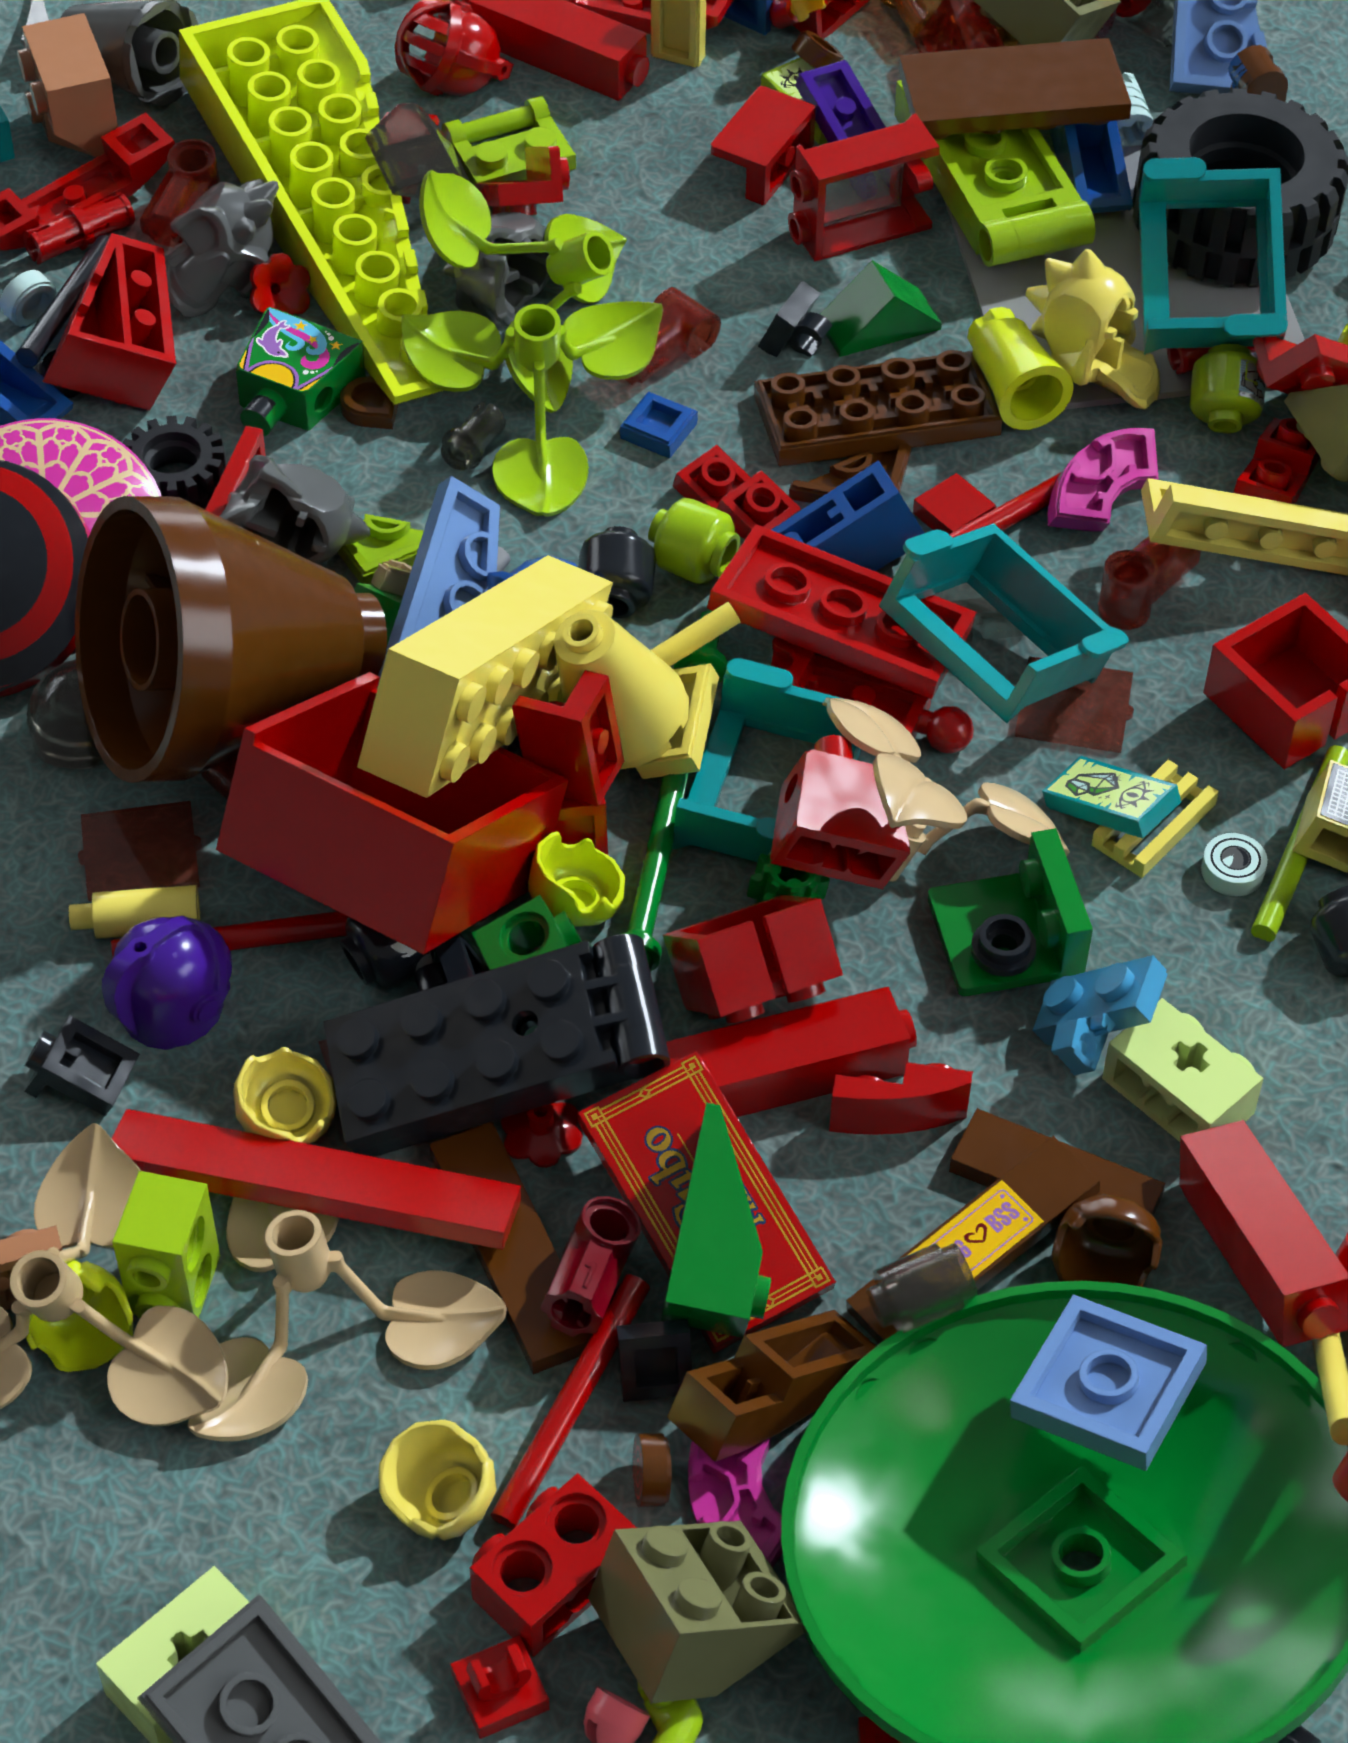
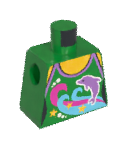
(294, 371)

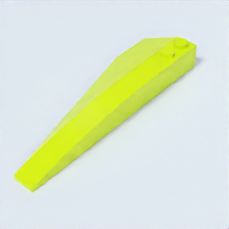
(295, 108)

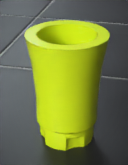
(1020, 372)

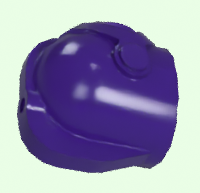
(168, 981)

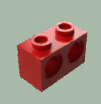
(540, 1553)

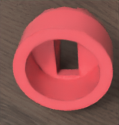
(613, 1718)

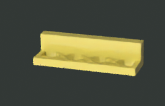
(1246, 526)

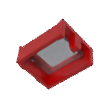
(861, 189)

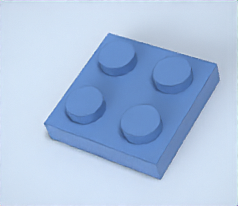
(1109, 1382)

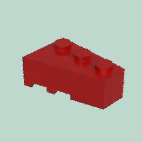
(120, 328)

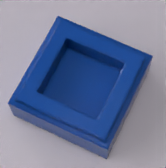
(658, 424)

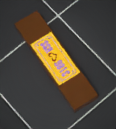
(1001, 1220)

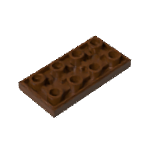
(1015, 87)
(876, 407)

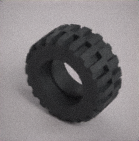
(1249, 133)

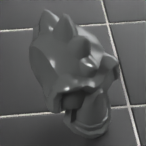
(221, 243)
(503, 282)
(295, 509)

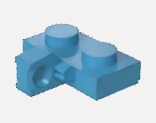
(1089, 1005)

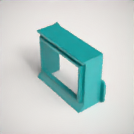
(1187, 185)
(1023, 593)
(759, 699)

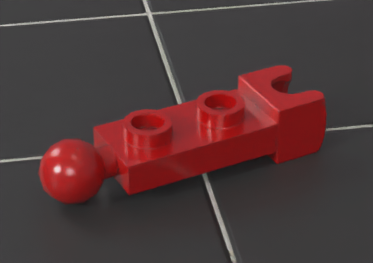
(946, 728)

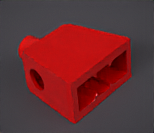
(835, 819)

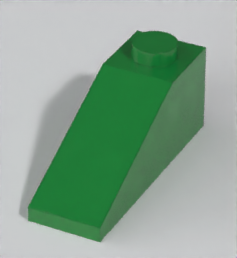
(717, 1245)

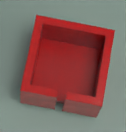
(1284, 679)
(753, 957)

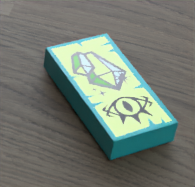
(1112, 796)

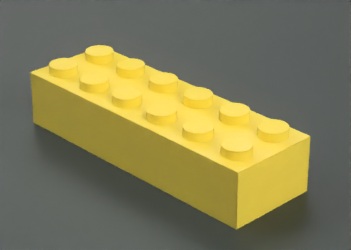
(455, 682)

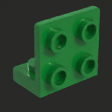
(1040, 895)

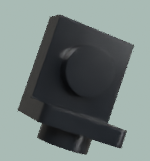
(81, 1065)

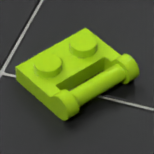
(505, 157)

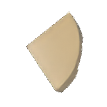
(392, 577)

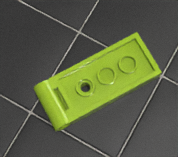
(1007, 192)

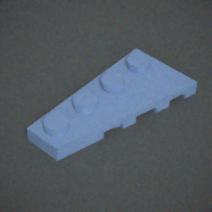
(1206, 41)
(451, 558)

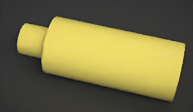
(117, 911)

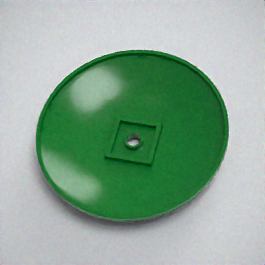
(939, 1525)

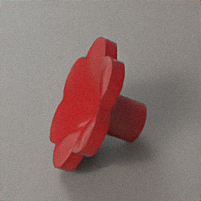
(280, 285)
(543, 1133)

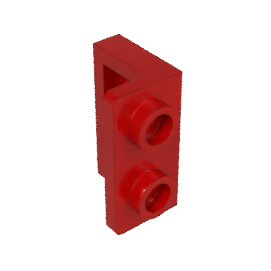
(545, 182)
(1301, 366)

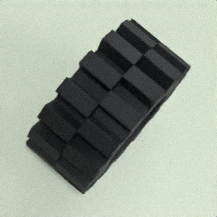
(181, 445)

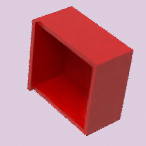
(375, 848)

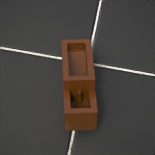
(768, 1383)

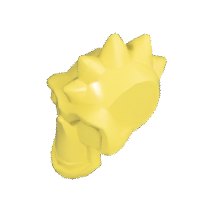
(1092, 327)

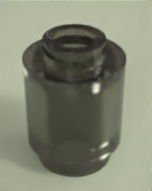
(921, 1287)

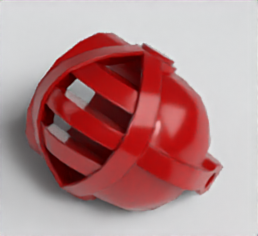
(458, 57)

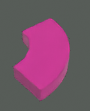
(1099, 475)
(735, 1492)

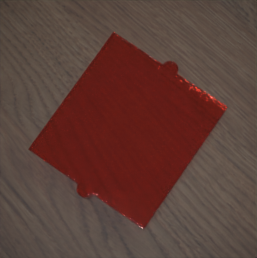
(1082, 714)
(140, 848)

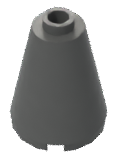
(140, 44)

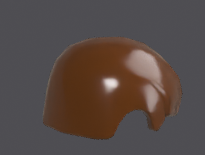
(1107, 1242)

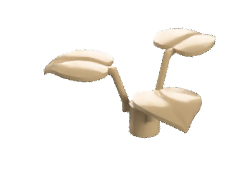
(916, 800)
(432, 1324)
(172, 1361)

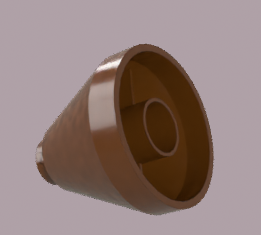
(202, 633)

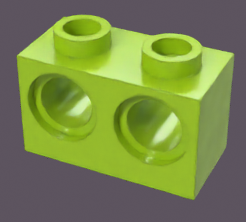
(166, 1244)

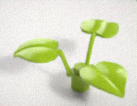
(578, 259)
(457, 346)

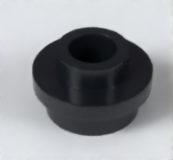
(1003, 932)

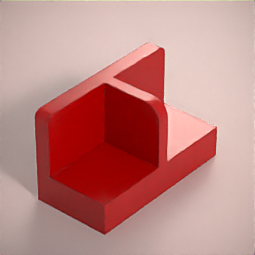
(765, 139)
(574, 737)

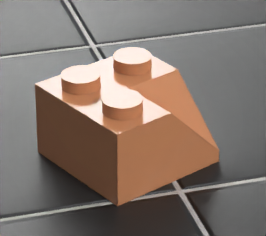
(68, 83)

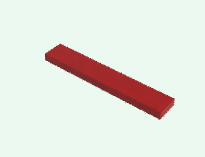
(322, 1179)

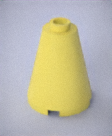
(644, 689)

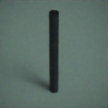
(60, 308)

